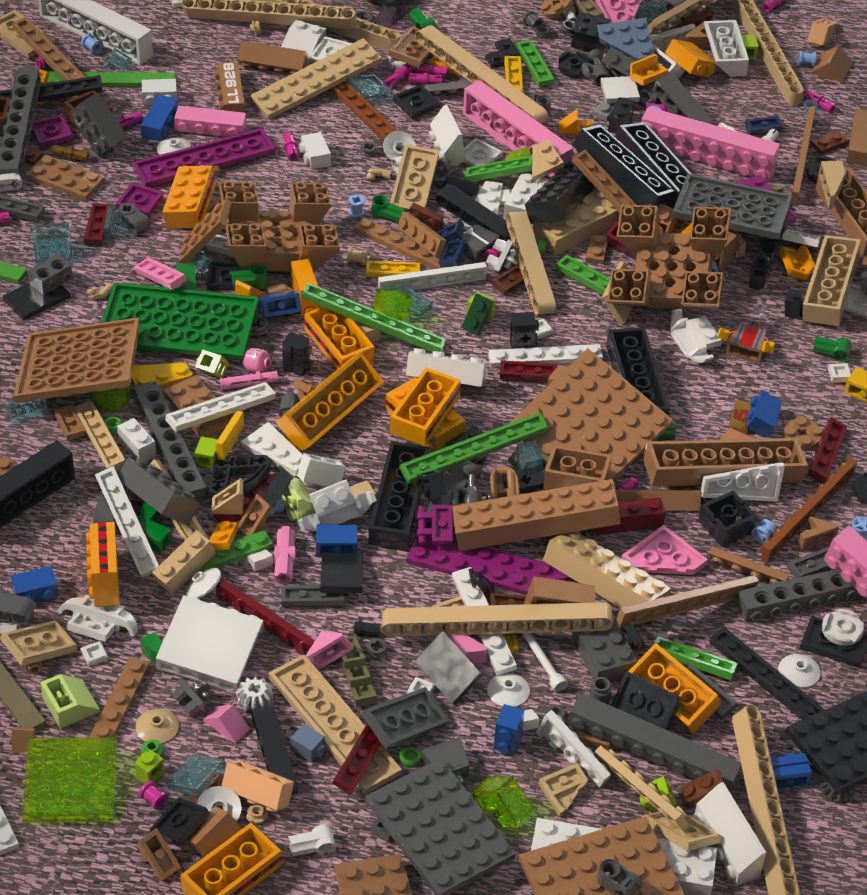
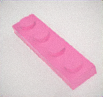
(160, 273)

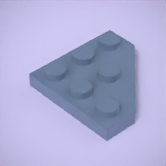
(627, 37)

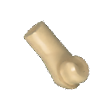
(379, 172)
(279, 288)
(100, 294)

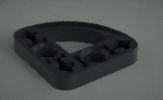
(257, 465)

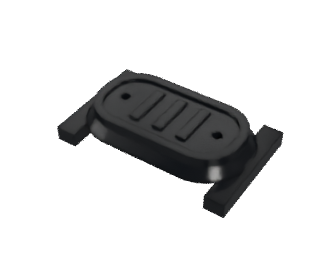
(277, 486)
(481, 581)

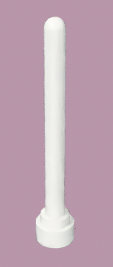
(557, 681)

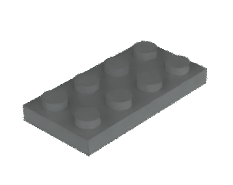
(405, 717)

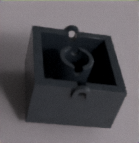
(586, 33)
(727, 518)

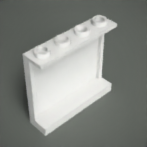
(209, 643)

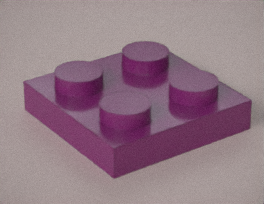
(51, 131)
(142, 197)

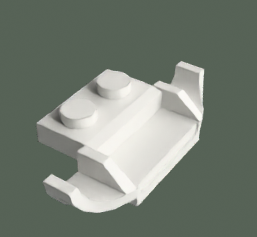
(694, 336)
(336, 505)
(97, 621)

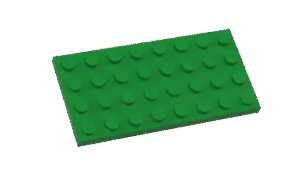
(185, 319)

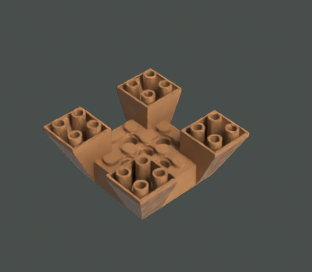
(282, 235)
(670, 267)

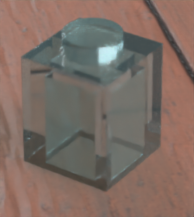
(528, 455)

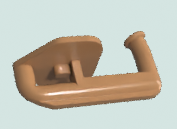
(497, 488)

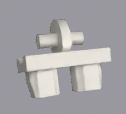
(503, 247)

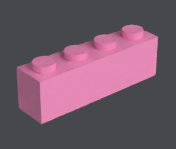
(209, 121)

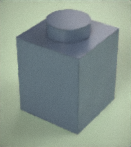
(307, 743)

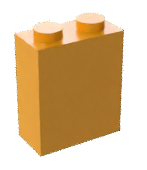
(691, 58)
(301, 275)

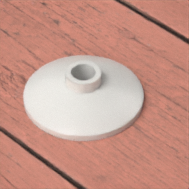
(396, 139)
(172, 144)
(203, 582)
(801, 677)
(502, 694)
(221, 797)

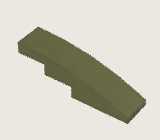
(358, 675)

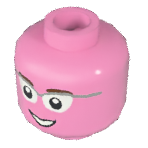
(257, 360)

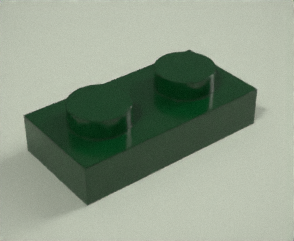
(477, 314)

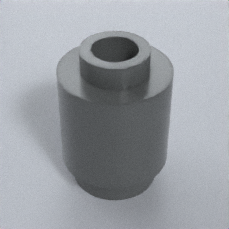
(287, 402)
(601, 690)

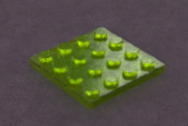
(70, 780)

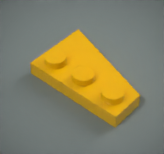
(163, 374)

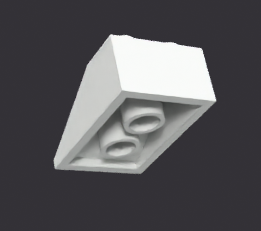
(304, 37)

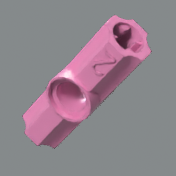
(284, 555)

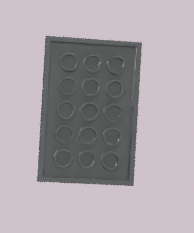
(752, 208)
(440, 828)

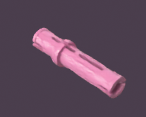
(249, 380)

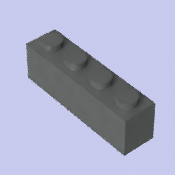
(679, 99)

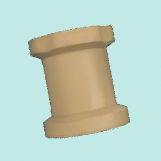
(357, 256)

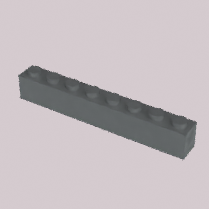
(650, 740)

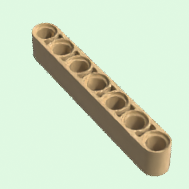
(530, 263)

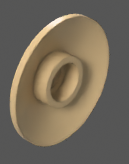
(162, 731)

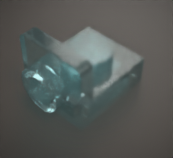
(116, 59)

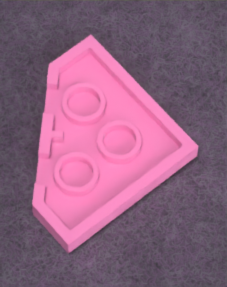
(618, 9)
(666, 554)

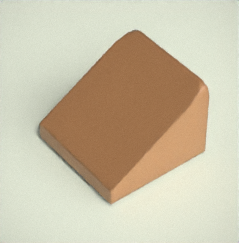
(20, 738)

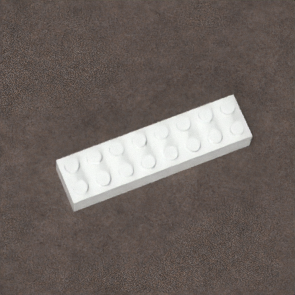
(104, 24)
(692, 868)

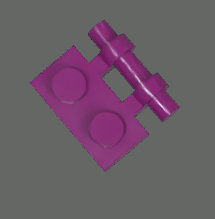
(441, 525)

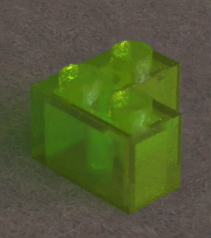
(504, 798)

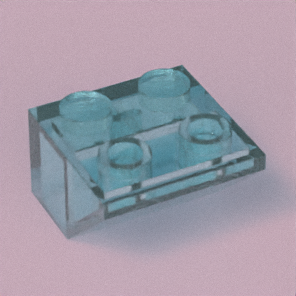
(52, 240)

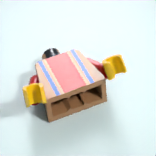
(746, 341)

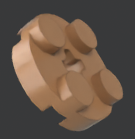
(553, 8)
(803, 425)

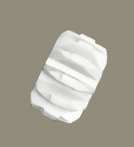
(254, 694)

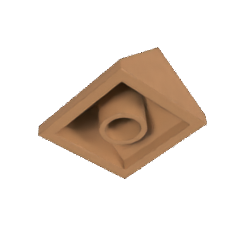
(833, 64)
(213, 832)

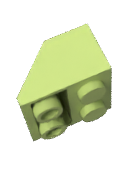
(297, 500)
(68, 699)

